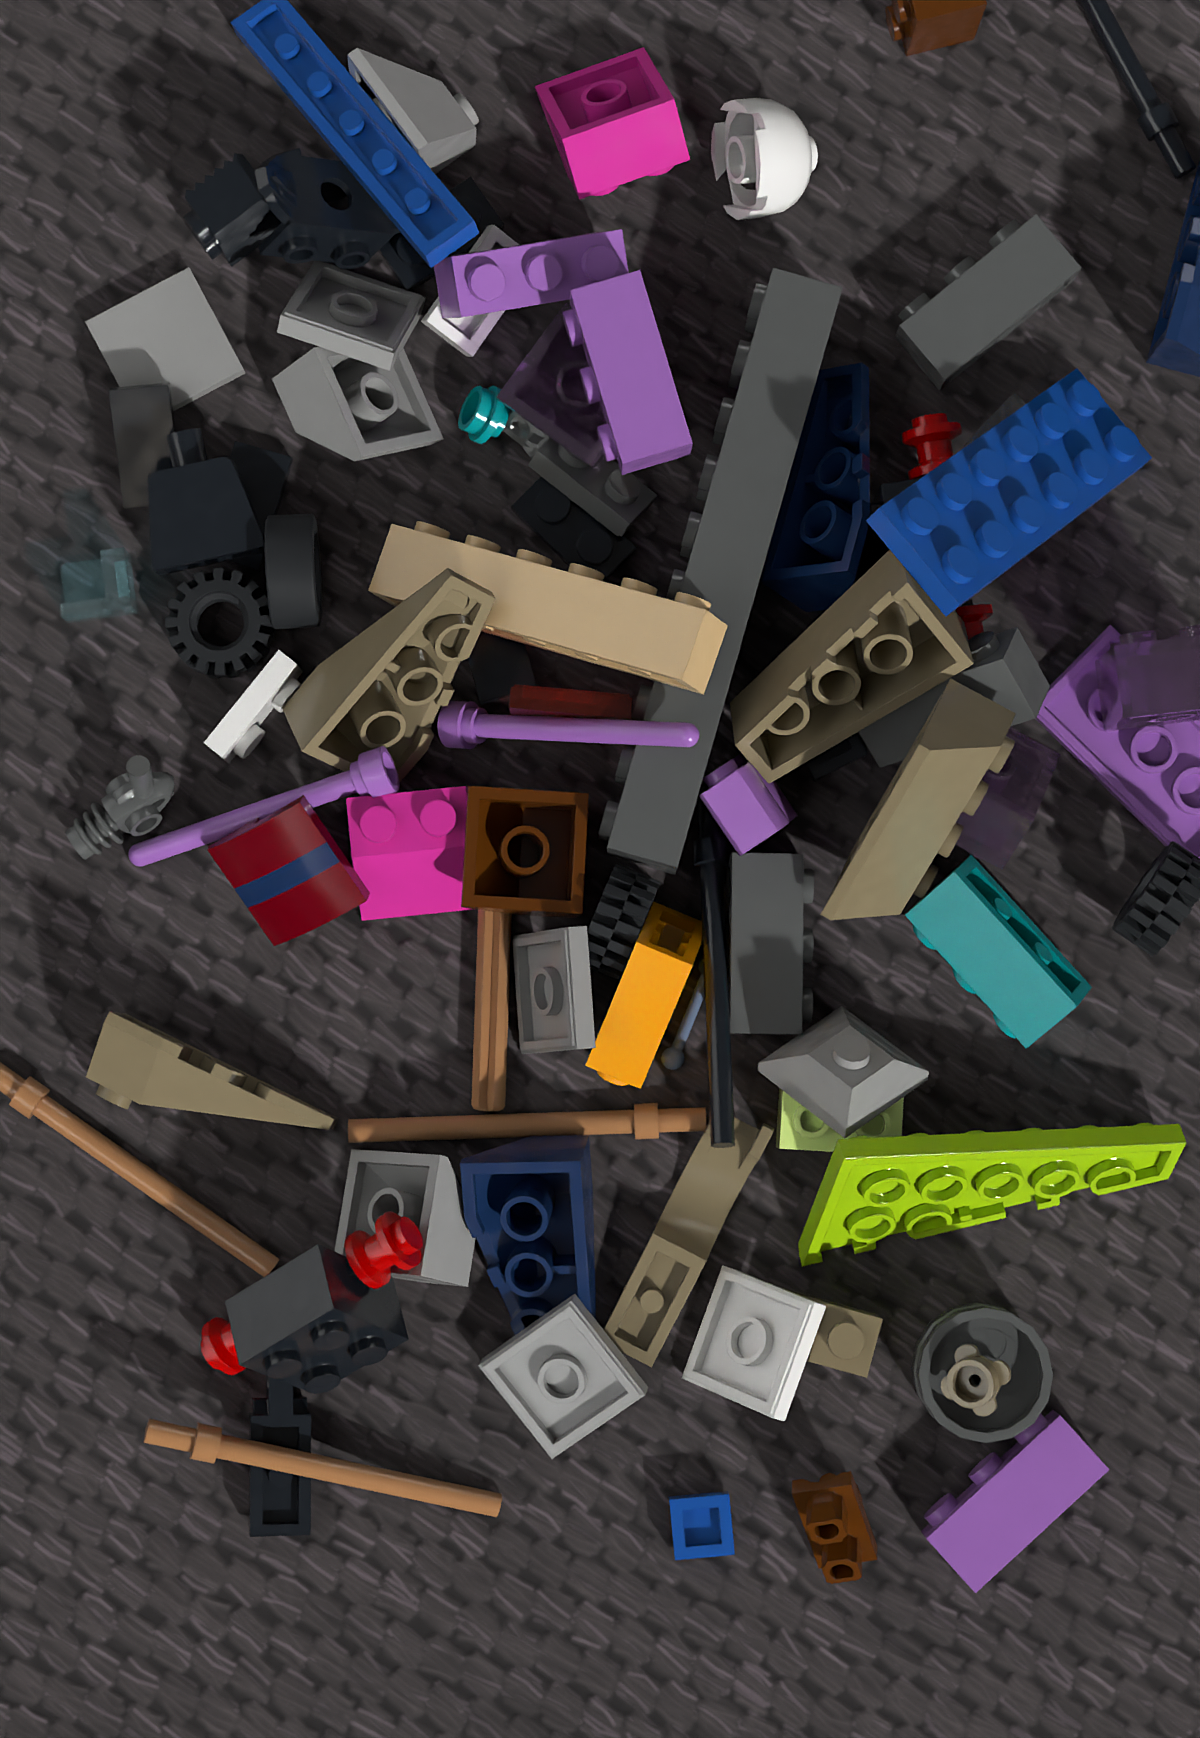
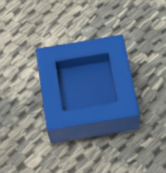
(701, 1525)

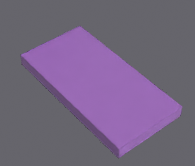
(1144, 768)

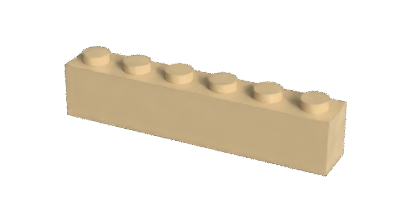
(561, 609)

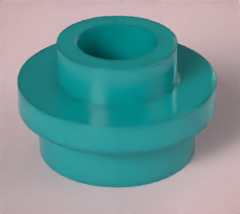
(483, 414)

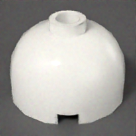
(763, 146)

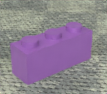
(527, 273)
(627, 373)
(1012, 1499)

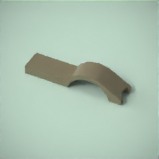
(682, 1241)

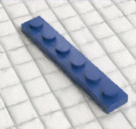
(356, 129)

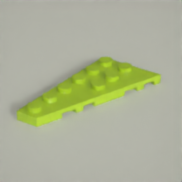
(924, 1179)

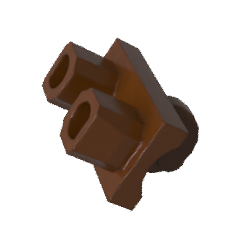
(835, 1525)

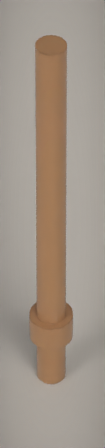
(32, 1099)
(644, 1121)
(209, 1443)

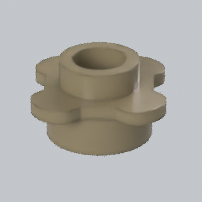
(958, 1383)

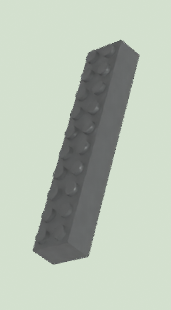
(726, 554)

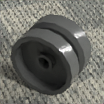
(998, 1337)

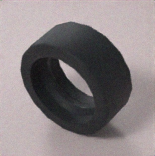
(293, 571)

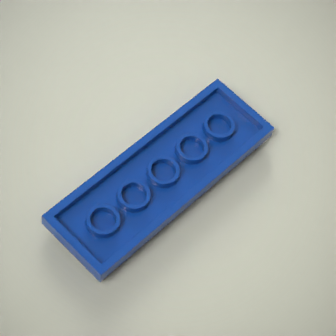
(1008, 491)

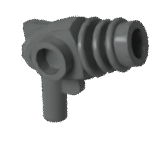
(130, 805)

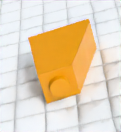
(646, 996)

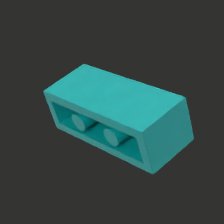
(998, 952)

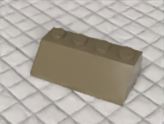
(922, 806)

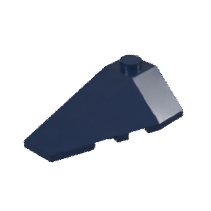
(1177, 329)
(826, 497)
(534, 1222)

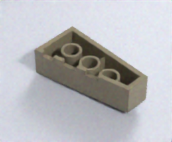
(848, 670)

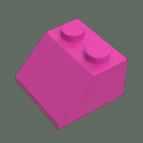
(613, 123)
(409, 851)

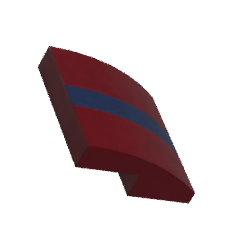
(289, 872)

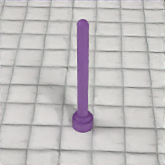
(466, 725)
(370, 775)

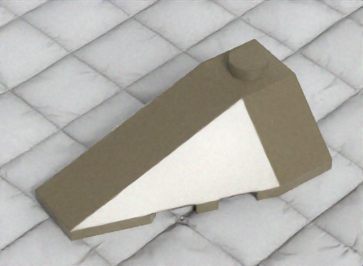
(391, 677)
(161, 1071)

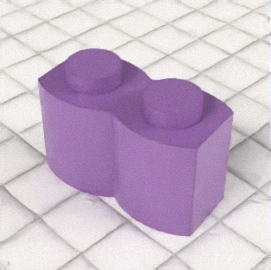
(745, 804)

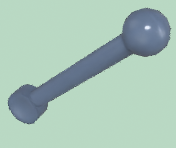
(673, 1056)

